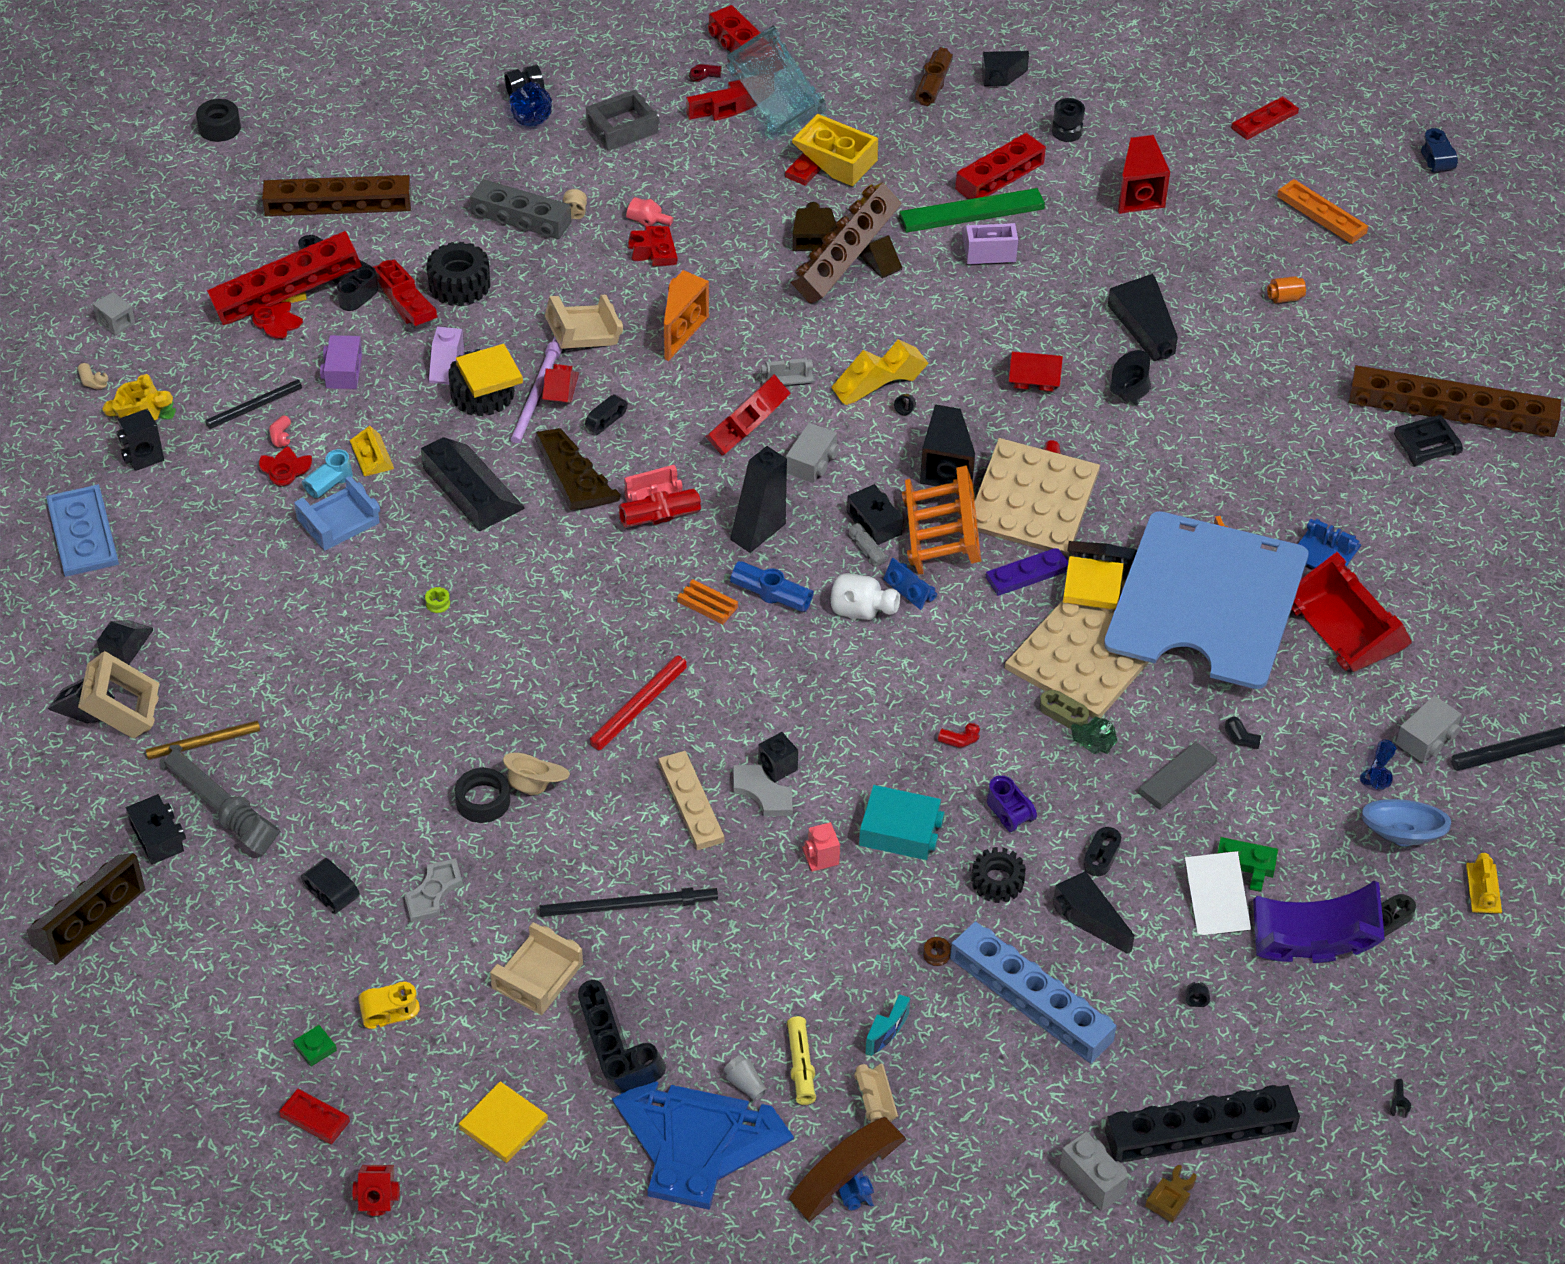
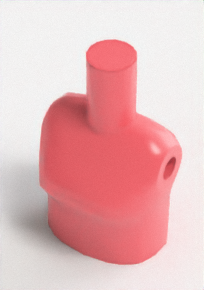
(647, 212)

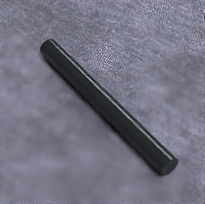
(253, 404)

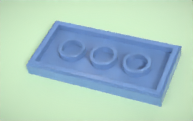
(82, 530)

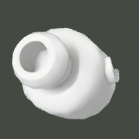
(862, 597)

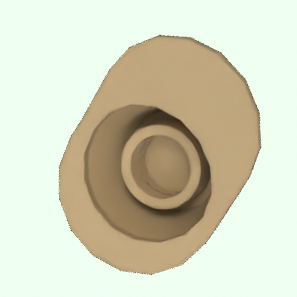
(532, 774)

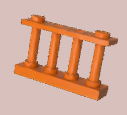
(966, 525)

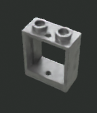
(628, 132)

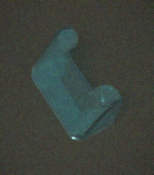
(775, 82)

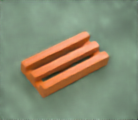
(710, 598)

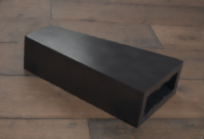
(1145, 316)
(762, 500)

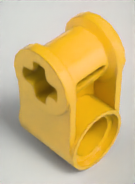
(387, 1005)

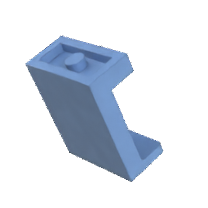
(338, 515)

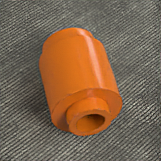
(1286, 289)

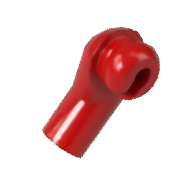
(962, 738)

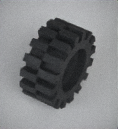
(998, 861)

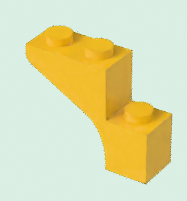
(871, 371)

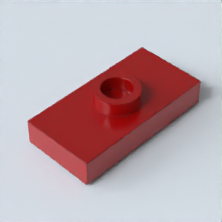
(314, 1116)

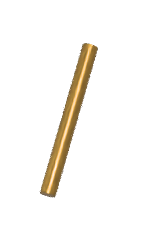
(204, 739)

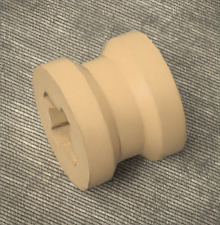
(578, 202)

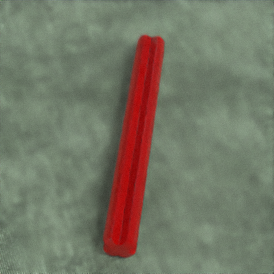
(638, 703)

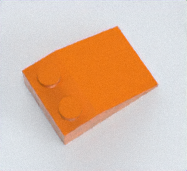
(685, 310)

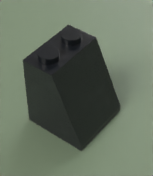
(946, 447)

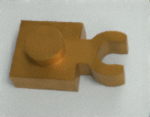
(1171, 1197)

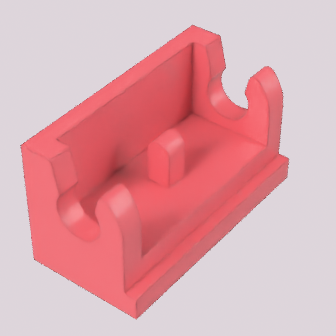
(650, 482)

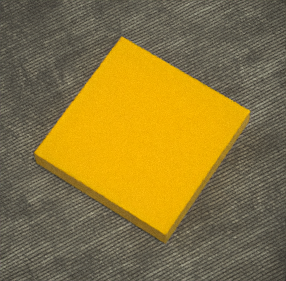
(489, 370)
(1093, 582)
(503, 1122)

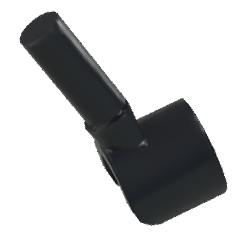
(1400, 1099)

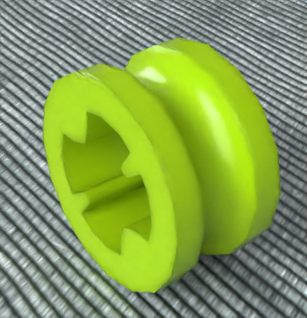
(440, 594)

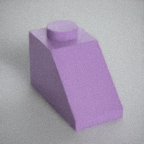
(445, 348)

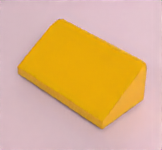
(371, 452)

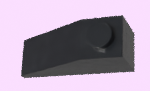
(1091, 911)

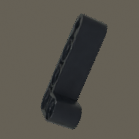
(353, 287)
(610, 1035)

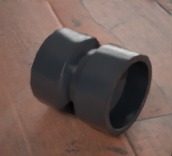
(516, 79)
(1068, 119)

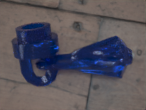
(1380, 775)

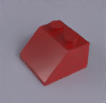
(1035, 370)

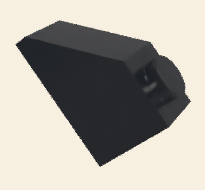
(1003, 67)
(123, 639)
(68, 702)

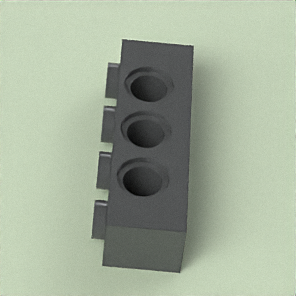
(520, 209)

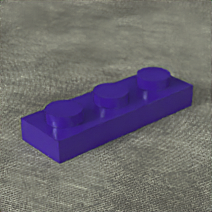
(1027, 571)

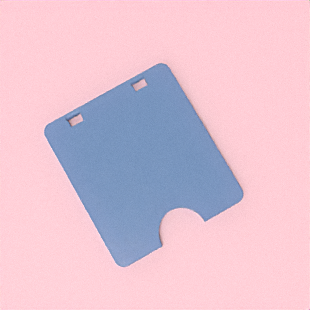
(1209, 595)

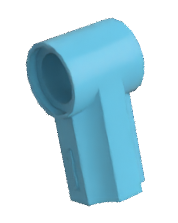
(329, 474)

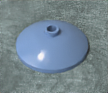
(1406, 821)

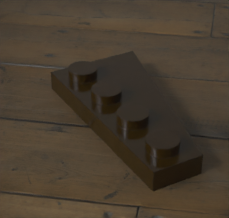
(573, 473)

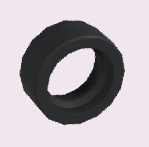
(484, 812)

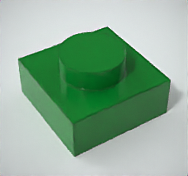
(315, 1045)

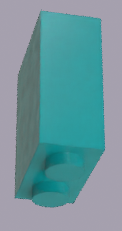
(901, 822)

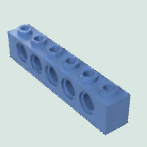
(1038, 1005)

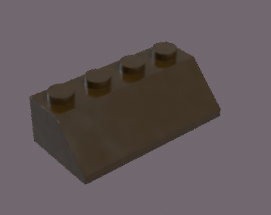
(87, 908)

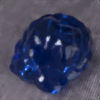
(531, 104)

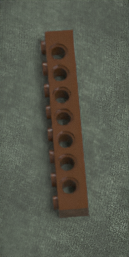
(1455, 401)

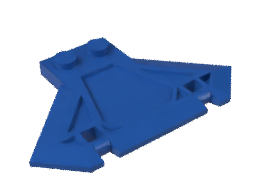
(697, 1138)

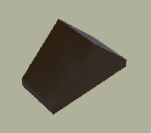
(881, 256)

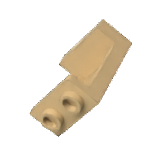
(583, 324)
(538, 969)

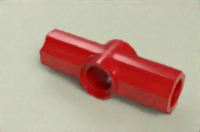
(659, 507)

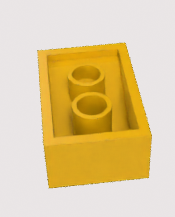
(838, 148)

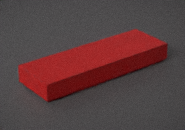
(1264, 118)

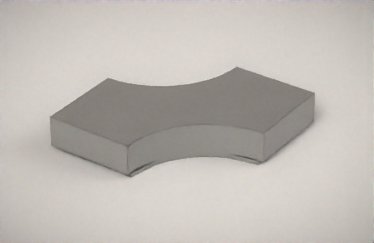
(771, 797)
(426, 899)

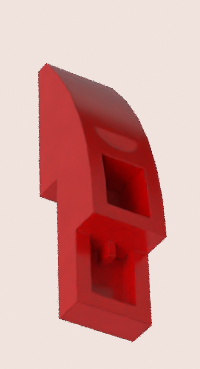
(720, 103)
(403, 294)
(748, 415)

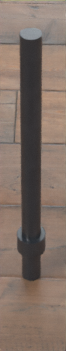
(687, 896)

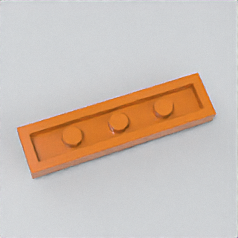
(1322, 211)

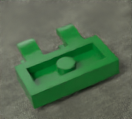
(1253, 859)

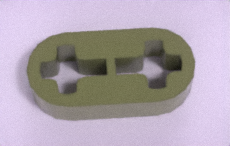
(1063, 709)

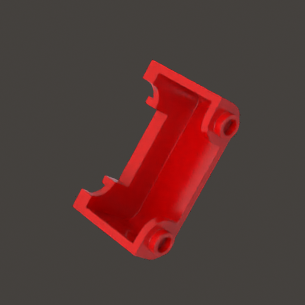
(1348, 616)

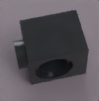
(778, 757)

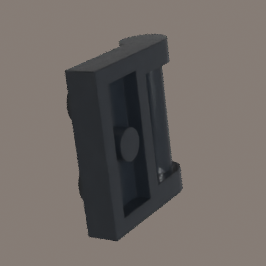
(1425, 433)

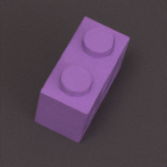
(342, 362)

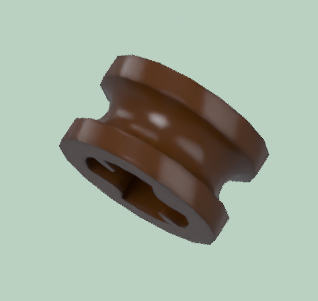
(937, 942)

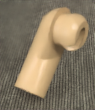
(93, 381)

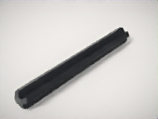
(1508, 748)

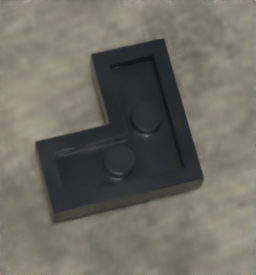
(1103, 551)

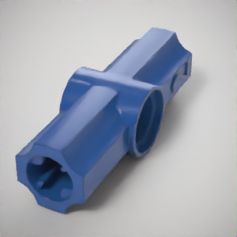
(772, 586)

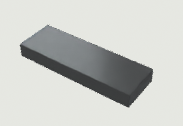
(1177, 775)

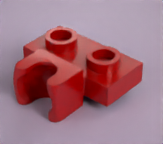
(653, 243)

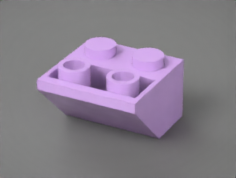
(990, 243)

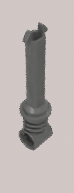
(233, 812)

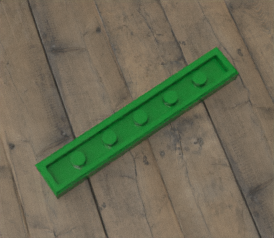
(971, 210)

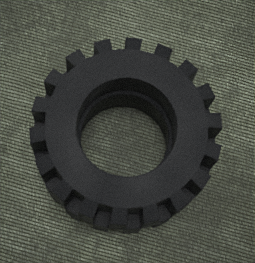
(458, 273)
(482, 404)

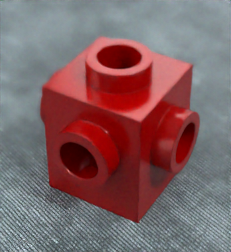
(376, 1189)

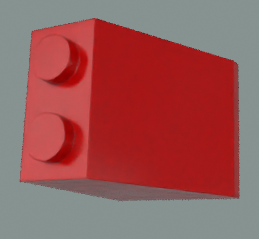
(1144, 176)

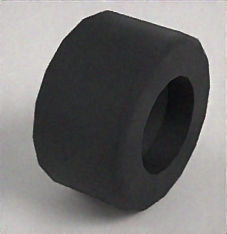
(218, 120)

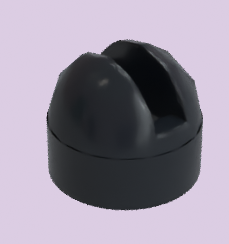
(900, 403)
(1204, 994)

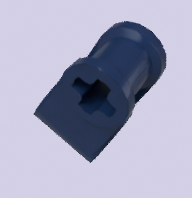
(1438, 151)

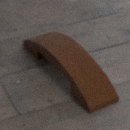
(842, 1164)

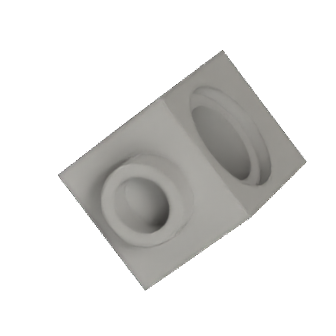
(114, 313)

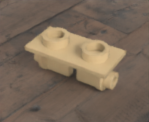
(876, 1092)

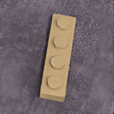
(691, 800)

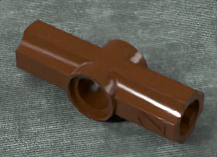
(934, 76)

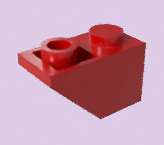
(560, 383)

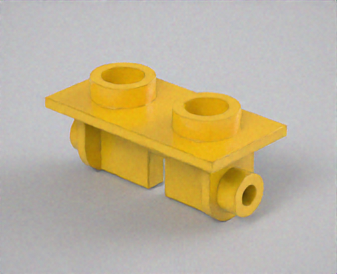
(1483, 885)

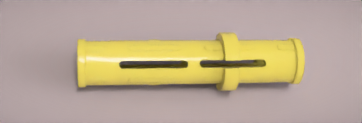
(802, 1070)

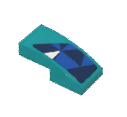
(885, 1028)

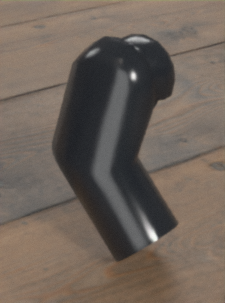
(1239, 735)

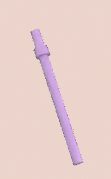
(552, 353)

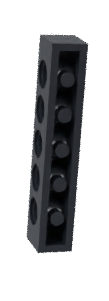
(1189, 1135)

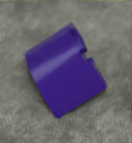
(1319, 927)

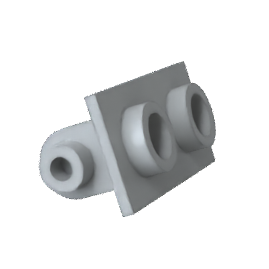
(796, 372)

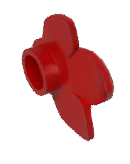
(276, 319)
(284, 466)

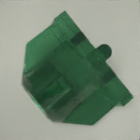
(1095, 736)

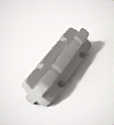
(867, 544)

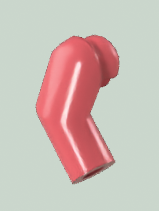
(276, 430)

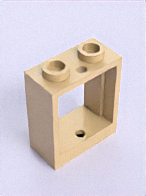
(98, 704)

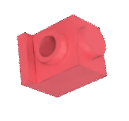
(822, 847)

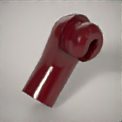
(703, 71)

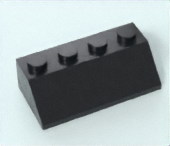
(469, 482)

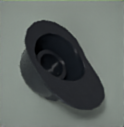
(1131, 376)

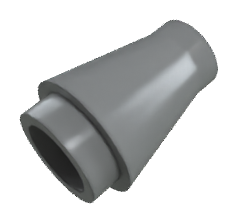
(745, 1077)

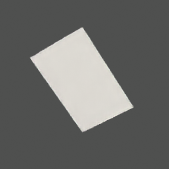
(1217, 893)

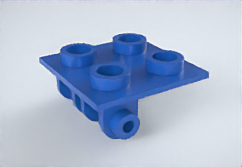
(1325, 542)

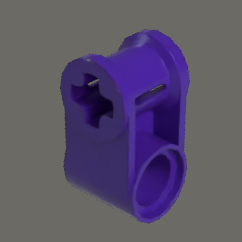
(1009, 803)

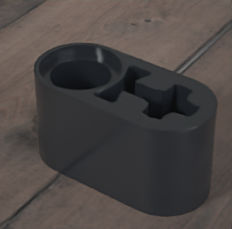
(330, 885)

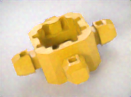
(136, 397)

